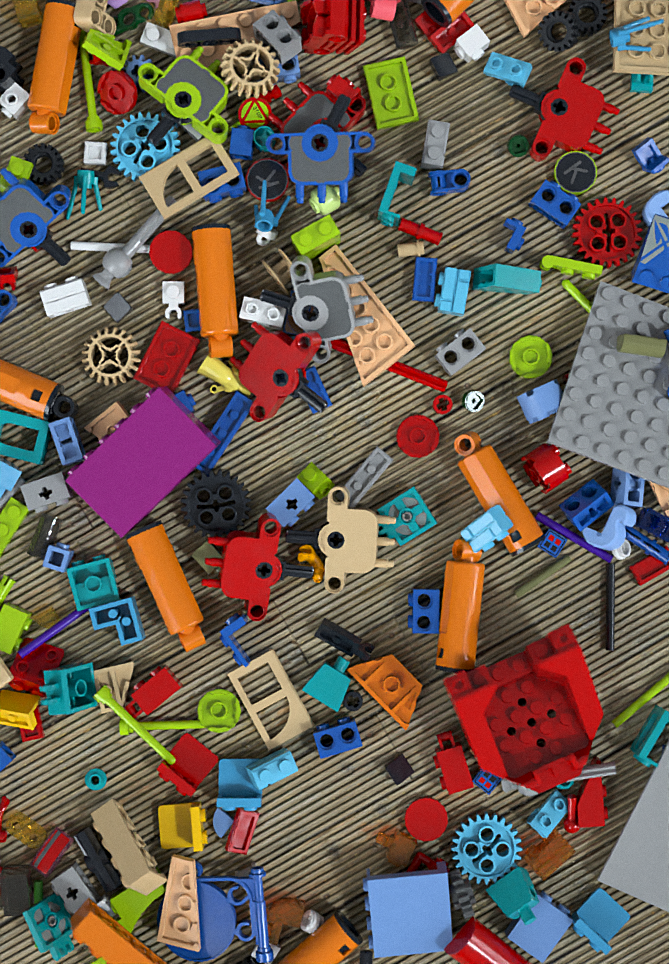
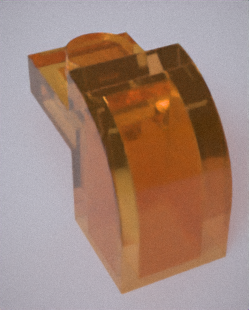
(286, 912)

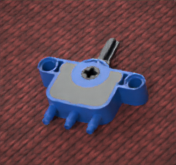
(26, 205)

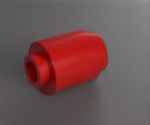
(190, 11)

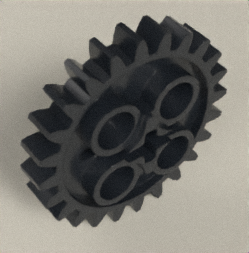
(213, 484)

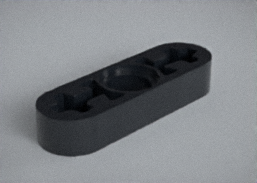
(208, 37)

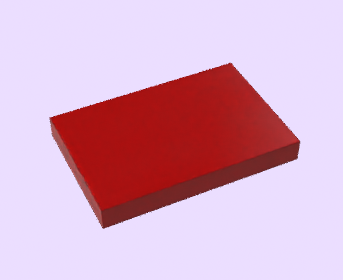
(167, 357)

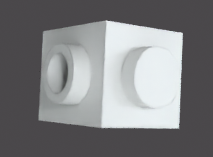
(471, 44)
(14, 102)

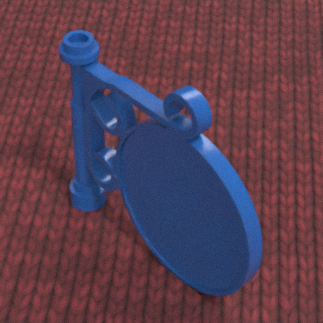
(219, 916)

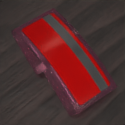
(51, 852)

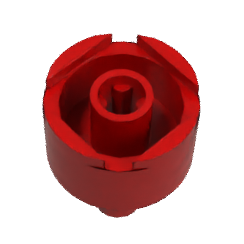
(546, 467)

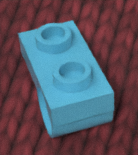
(508, 69)
(547, 816)

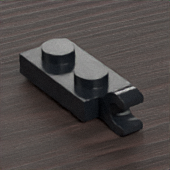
(343, 640)

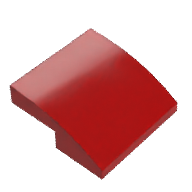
(442, 37)

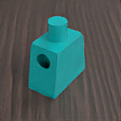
(329, 683)
(515, 895)

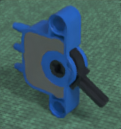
(327, 164)

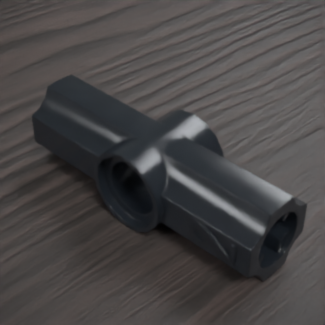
(98, 859)

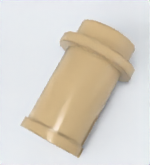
(411, 249)

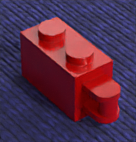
(154, 691)
(452, 764)

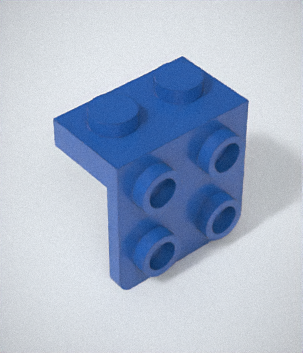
(233, 624)

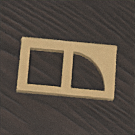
(155, 179)
(299, 718)

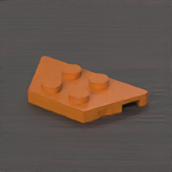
(390, 686)

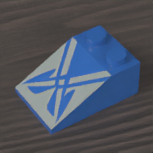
(653, 259)

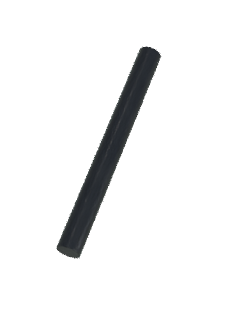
(610, 606)

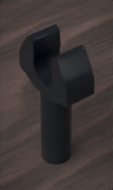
(104, 176)

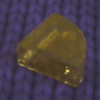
(47, 618)

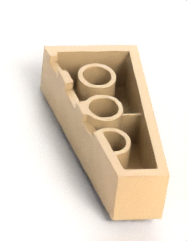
(126, 848)

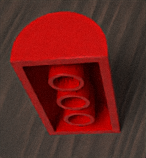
(481, 946)

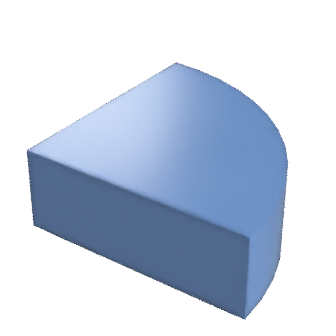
(221, 821)

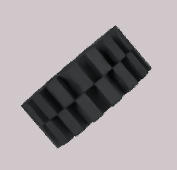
(599, 12)
(546, 30)
(56, 168)

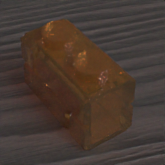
(549, 854)

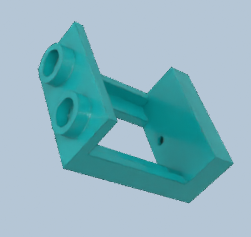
(401, 173)
(42, 442)
(659, 718)

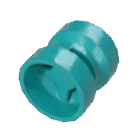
(262, 134)

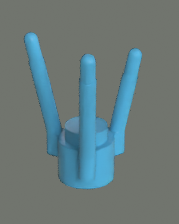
(621, 35)
(265, 218)

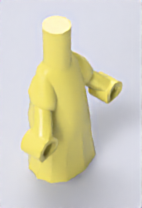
(219, 372)

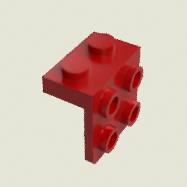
(29, 670)
(191, 764)

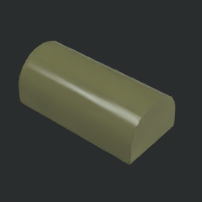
(641, 345)

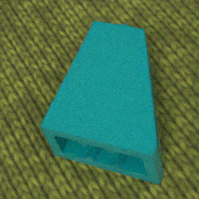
(507, 279)

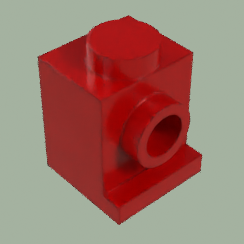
(338, 86)

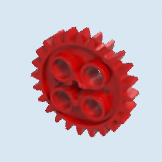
(626, 232)

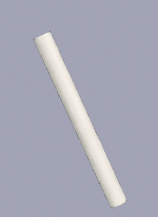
(97, 246)

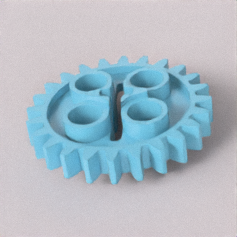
(129, 136)
(472, 835)

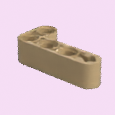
(92, 15)

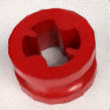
(436, 402)

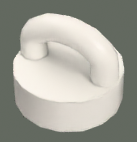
(271, 235)
(311, 921)

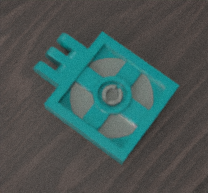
(411, 517)
(50, 926)

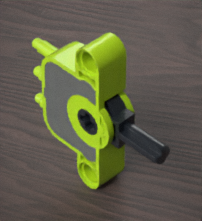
(190, 83)

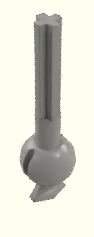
(119, 262)
(589, 771)

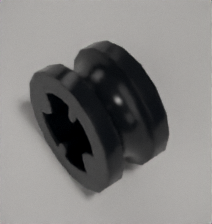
(351, 707)

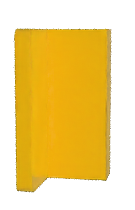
(18, 709)

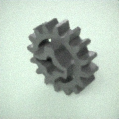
(461, 894)

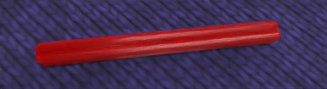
(400, 369)

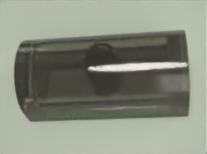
(403, 27)
(44, 535)

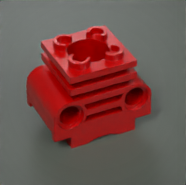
(332, 26)

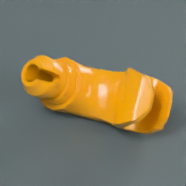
(308, 554)

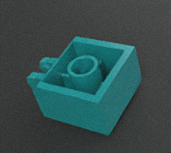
(69, 688)

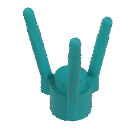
(85, 180)

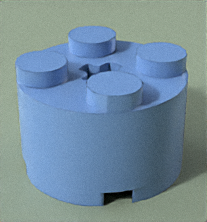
(541, 401)

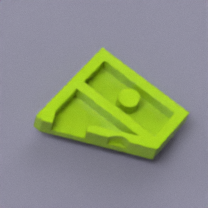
(107, 48)

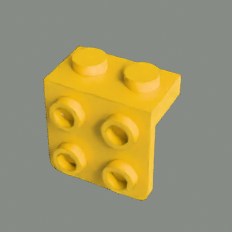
(182, 826)

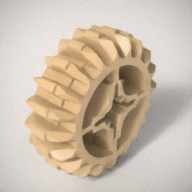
(232, 59)
(103, 363)

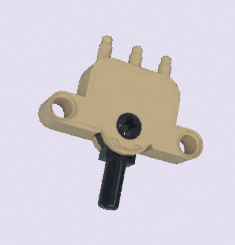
(359, 539)

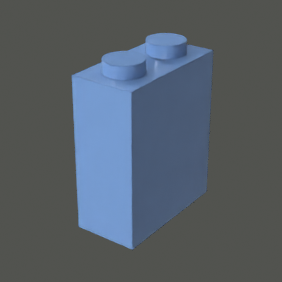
(545, 932)

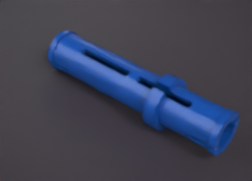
(662, 554)

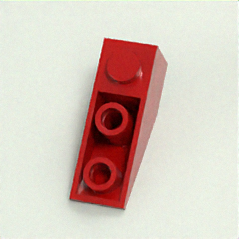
(590, 802)

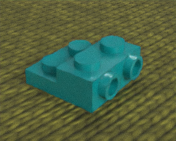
(93, 582)

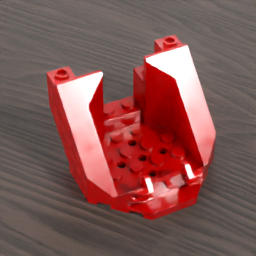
(548, 677)

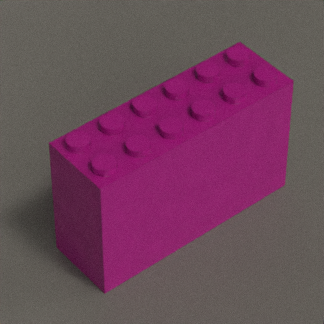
(142, 460)

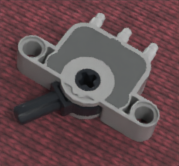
(330, 298)

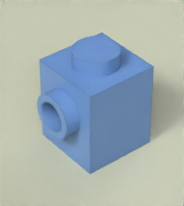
(58, 557)

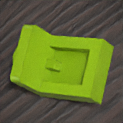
(316, 481)

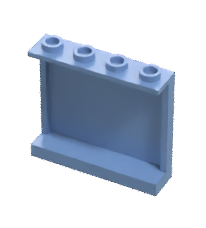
(408, 912)

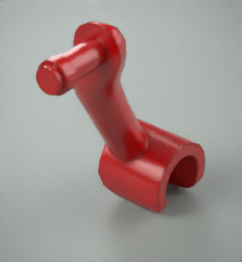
(3, 805)

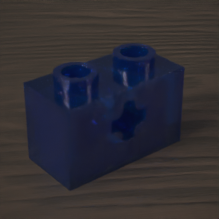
(653, 524)

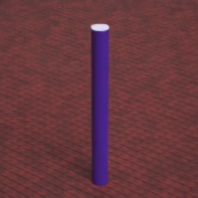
(573, 537)
(51, 632)

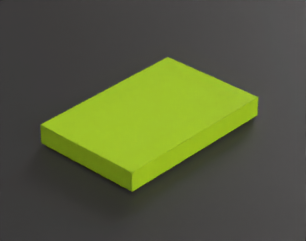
(390, 93)

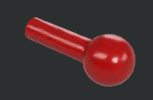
(570, 823)

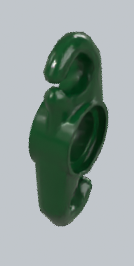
(136, 11)

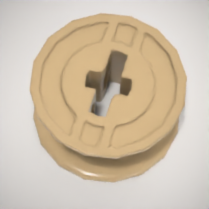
(280, 271)

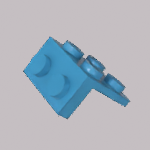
(236, 785)
(599, 919)

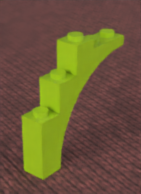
(130, 906)

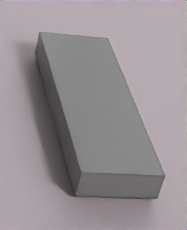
(366, 476)

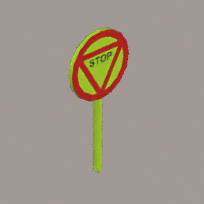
(253, 113)

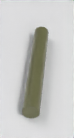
(542, 576)

